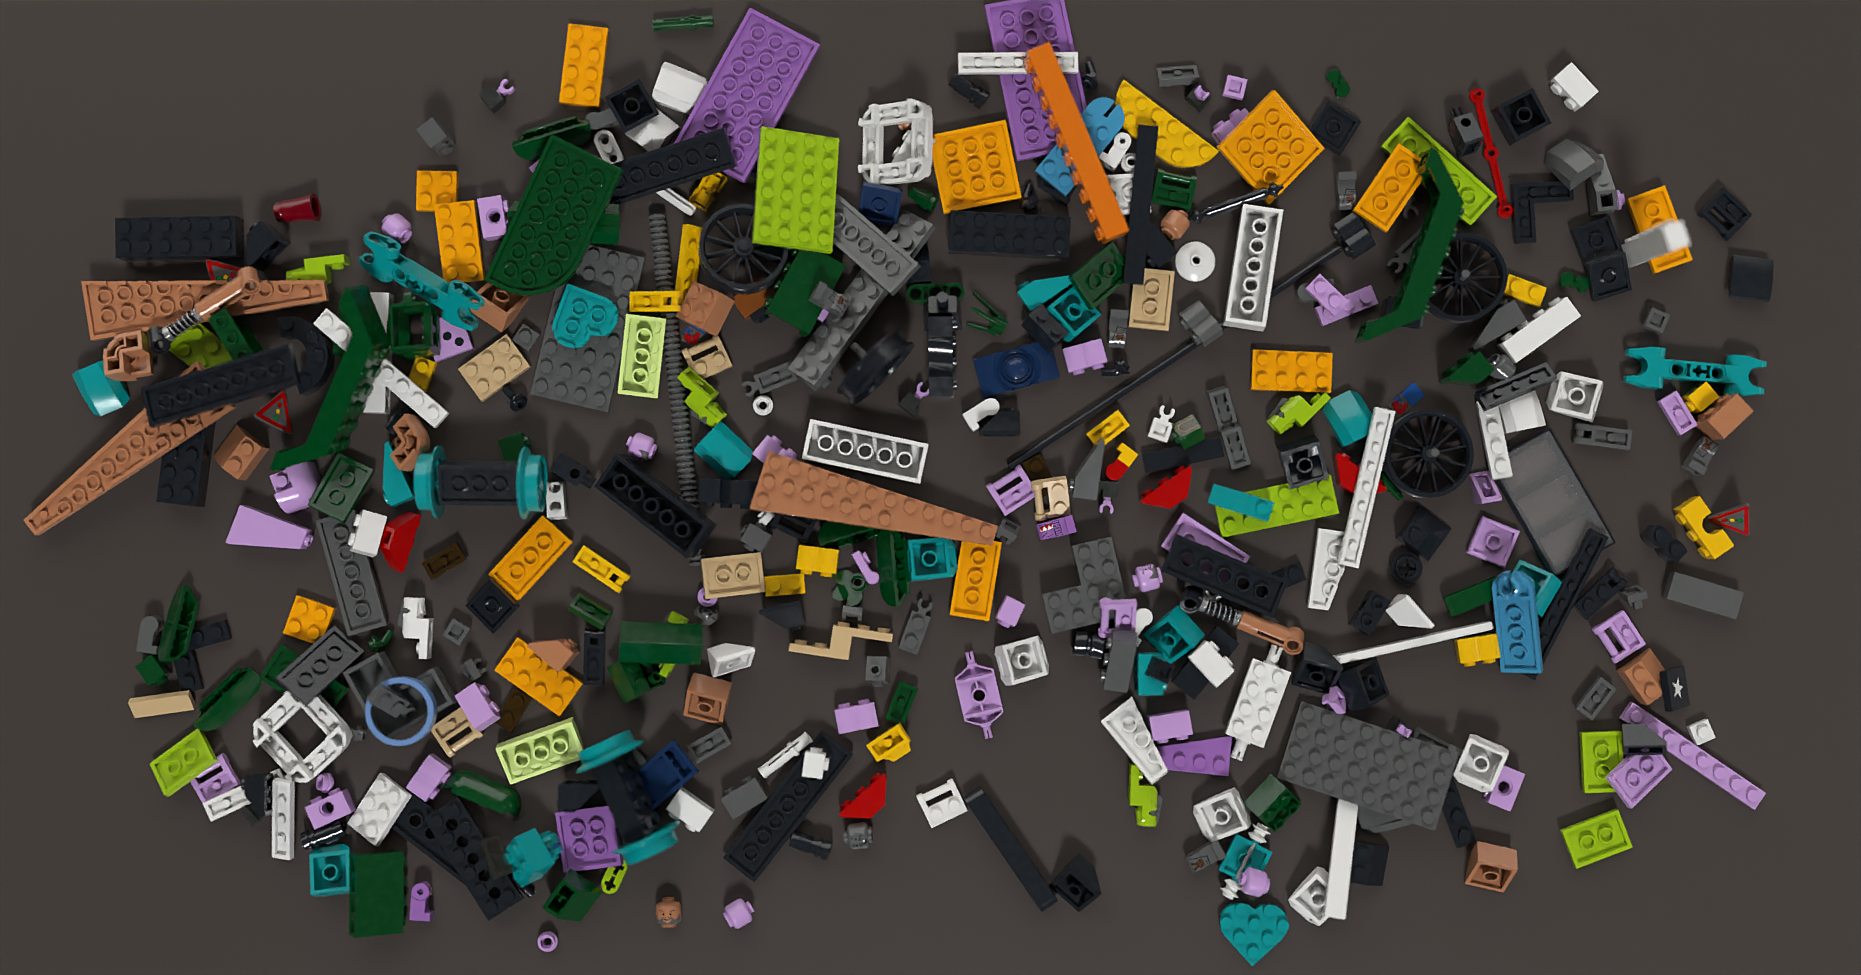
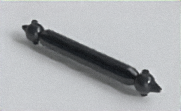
(1235, 202)

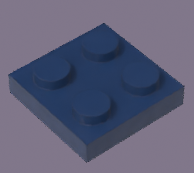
(880, 203)

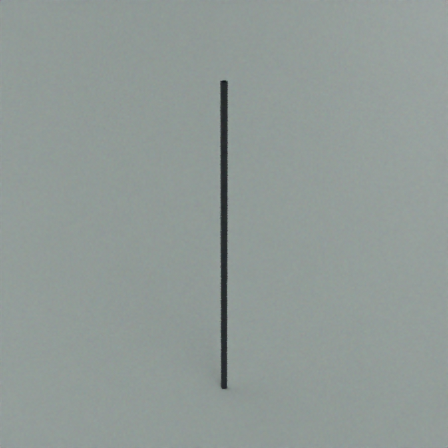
(1159, 367)

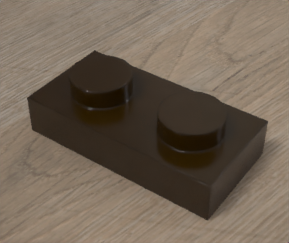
(1037, 470)
(444, 561)
(514, 709)

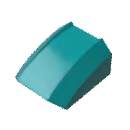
(1073, 313)
(99, 391)
(1348, 417)
(724, 451)
(931, 559)
(329, 870)

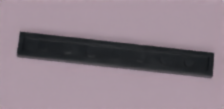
(1140, 205)
(1569, 591)

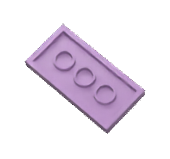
(1196, 532)

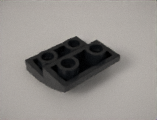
(1750, 278)

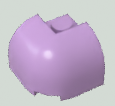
(295, 486)

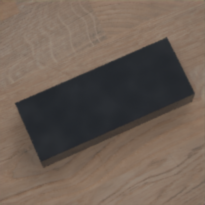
(1190, 678)

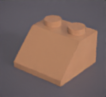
(499, 306)
(240, 453)
(556, 652)
(1643, 677)
(707, 698)
(1491, 866)

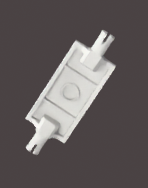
(1257, 702)

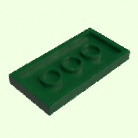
(282, 659)

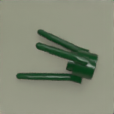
(996, 323)

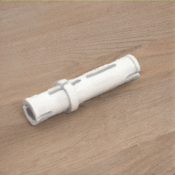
(792, 749)

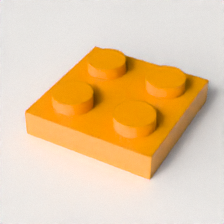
(435, 188)
(308, 619)

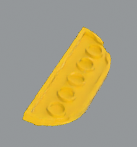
(1175, 141)

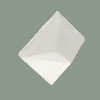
(654, 132)
(1407, 613)
(729, 658)

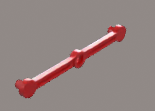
(1504, 210)

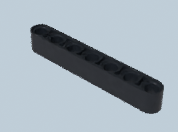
(1011, 849)

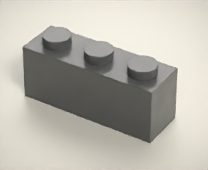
(1119, 660)

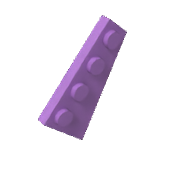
(1200, 756)

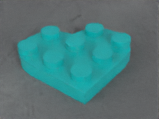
(583, 316)
(1253, 929)

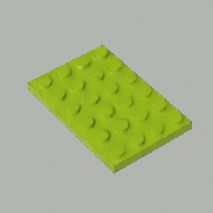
(795, 190)

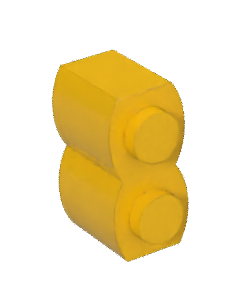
(817, 559)
(1477, 648)

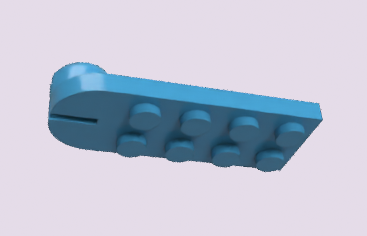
(1101, 133)
(1517, 623)

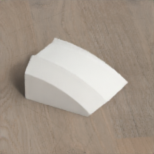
(678, 88)
(1575, 396)
(1521, 413)
(1022, 660)
(1480, 763)
(1222, 815)
(1310, 896)

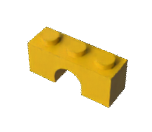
(1691, 516)

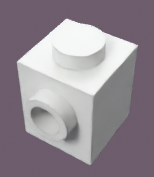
(815, 763)

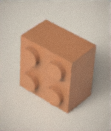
(705, 308)
(1722, 416)

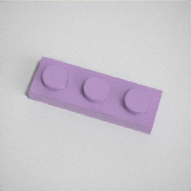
(1357, 300)

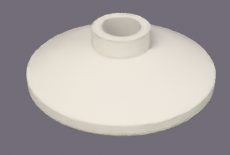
(1185, 265)

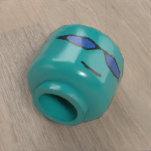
(552, 843)

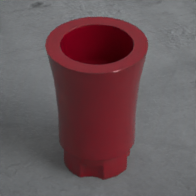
(298, 209)

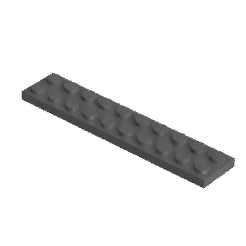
(865, 296)

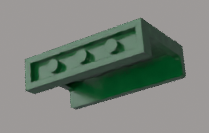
(794, 290)
(235, 334)
(376, 893)

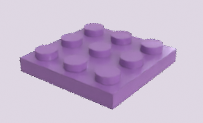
(588, 839)

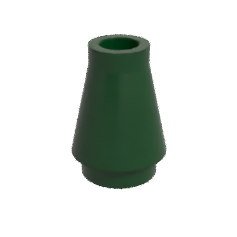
(923, 198)

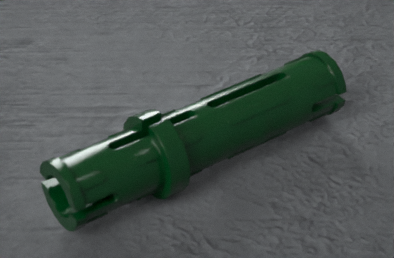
(677, 23)

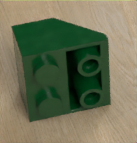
(1470, 370)
(635, 678)
(1272, 803)
(572, 897)

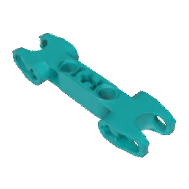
(451, 297)
(1656, 368)

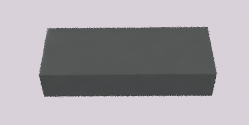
(1703, 595)

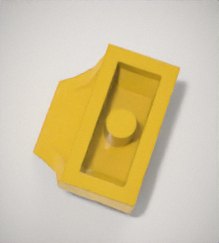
(890, 744)

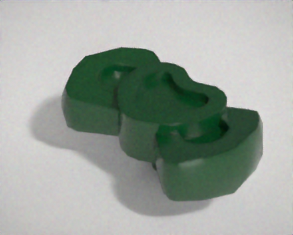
(1338, 83)
(1573, 281)

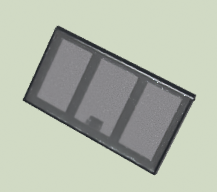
(1550, 501)

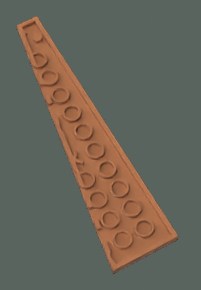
(140, 305)
(118, 460)
(816, 493)

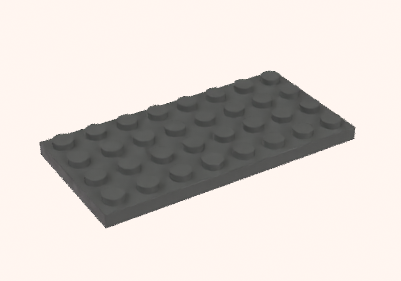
(589, 373)
(1368, 765)

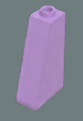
(263, 529)

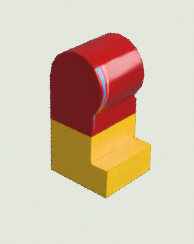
(1121, 464)

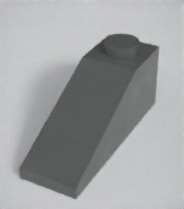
(1499, 322)
(1087, 476)

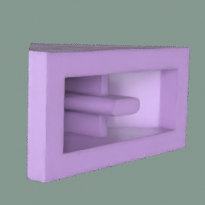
(1483, 488)

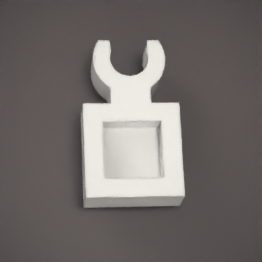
(1161, 428)

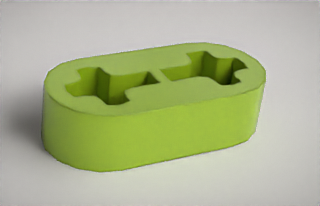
(618, 878)

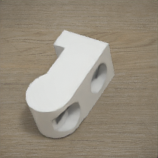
(1119, 148)
(986, 408)
(556, 501)
(1143, 618)

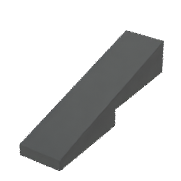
(1228, 427)

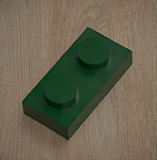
(590, 611)
(901, 703)

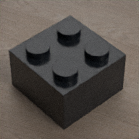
(1520, 117)

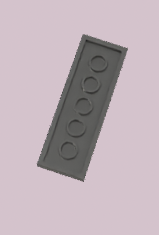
(871, 248)
(351, 577)

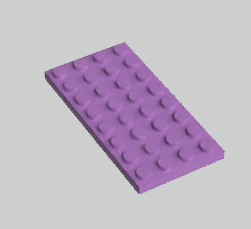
(1019, 28)
(751, 87)

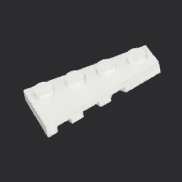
(1325, 569)
(1132, 735)

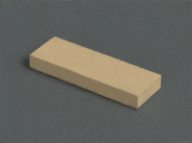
(161, 704)

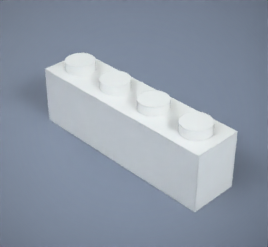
(1538, 330)

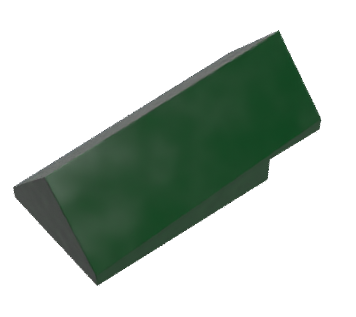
(660, 643)

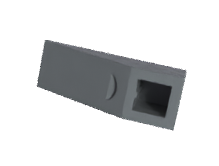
(1601, 192)

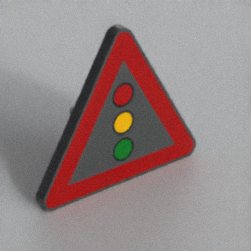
(221, 271)
(276, 413)
(1735, 519)

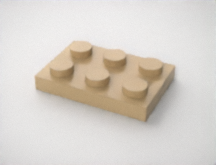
(1152, 301)
(494, 367)
(732, 575)

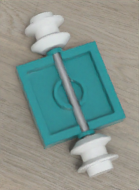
(1244, 854)

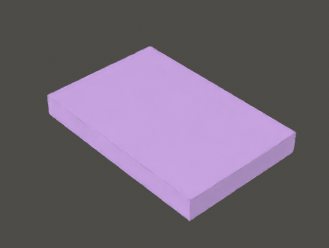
(1637, 776)

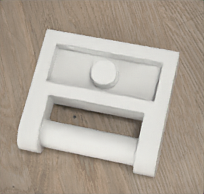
(944, 809)

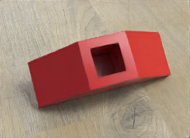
(1347, 473)
(1170, 490)
(399, 539)
(867, 800)

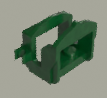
(399, 332)

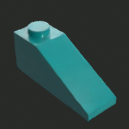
(1041, 291)
(396, 483)
(1240, 502)

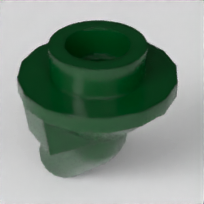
(376, 644)

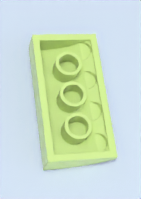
(642, 356)
(540, 750)

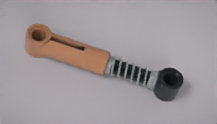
(244, 284)
(1289, 638)

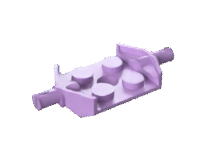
(975, 678)

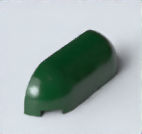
(534, 140)
(843, 535)
(892, 567)
(178, 625)
(227, 699)
(485, 791)

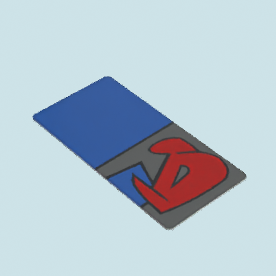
(692, 335)
(1406, 399)

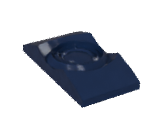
(1015, 369)
(666, 773)

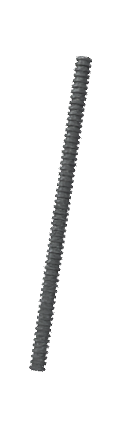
(674, 369)

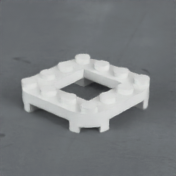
(873, 138)
(296, 767)

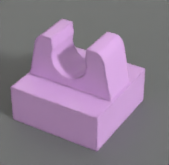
(1234, 87)
(1335, 700)

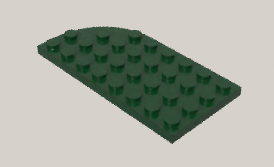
(554, 220)

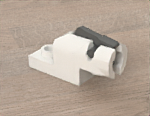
(416, 626)

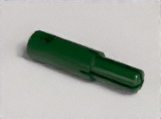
(1391, 487)

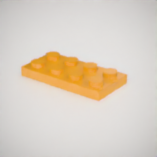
(584, 65)
(1390, 189)
(1649, 211)
(459, 241)
(1291, 371)
(530, 558)
(975, 580)
(538, 678)

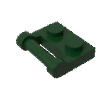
(1173, 196)

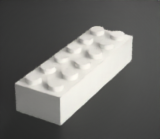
(1253, 267)
(865, 451)

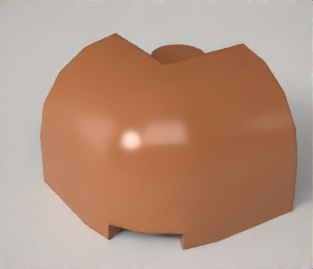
(128, 357)
(410, 442)

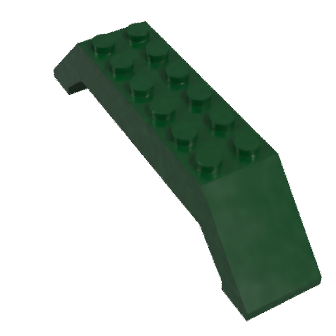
(1428, 251)
(350, 384)

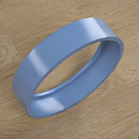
(431, 718)

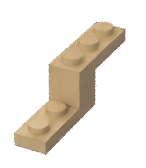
(841, 641)

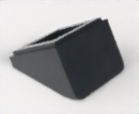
(1160, 670)

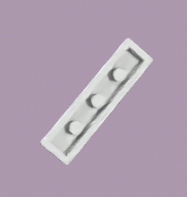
(1494, 442)
(231, 800)
(283, 818)

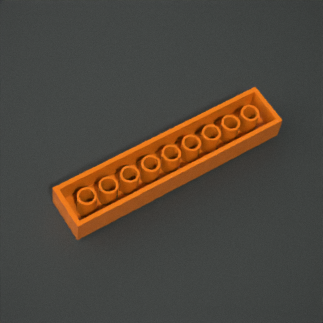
(1075, 143)

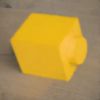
(1699, 397)

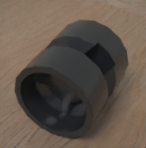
(1087, 644)

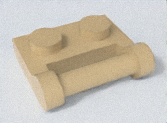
(710, 364)
(1057, 497)
(452, 726)

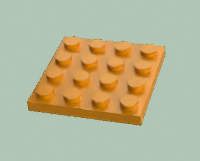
(1270, 145)
(975, 167)

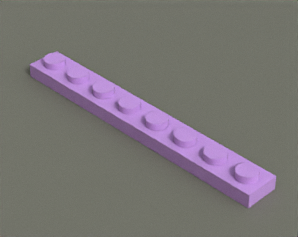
(1696, 757)

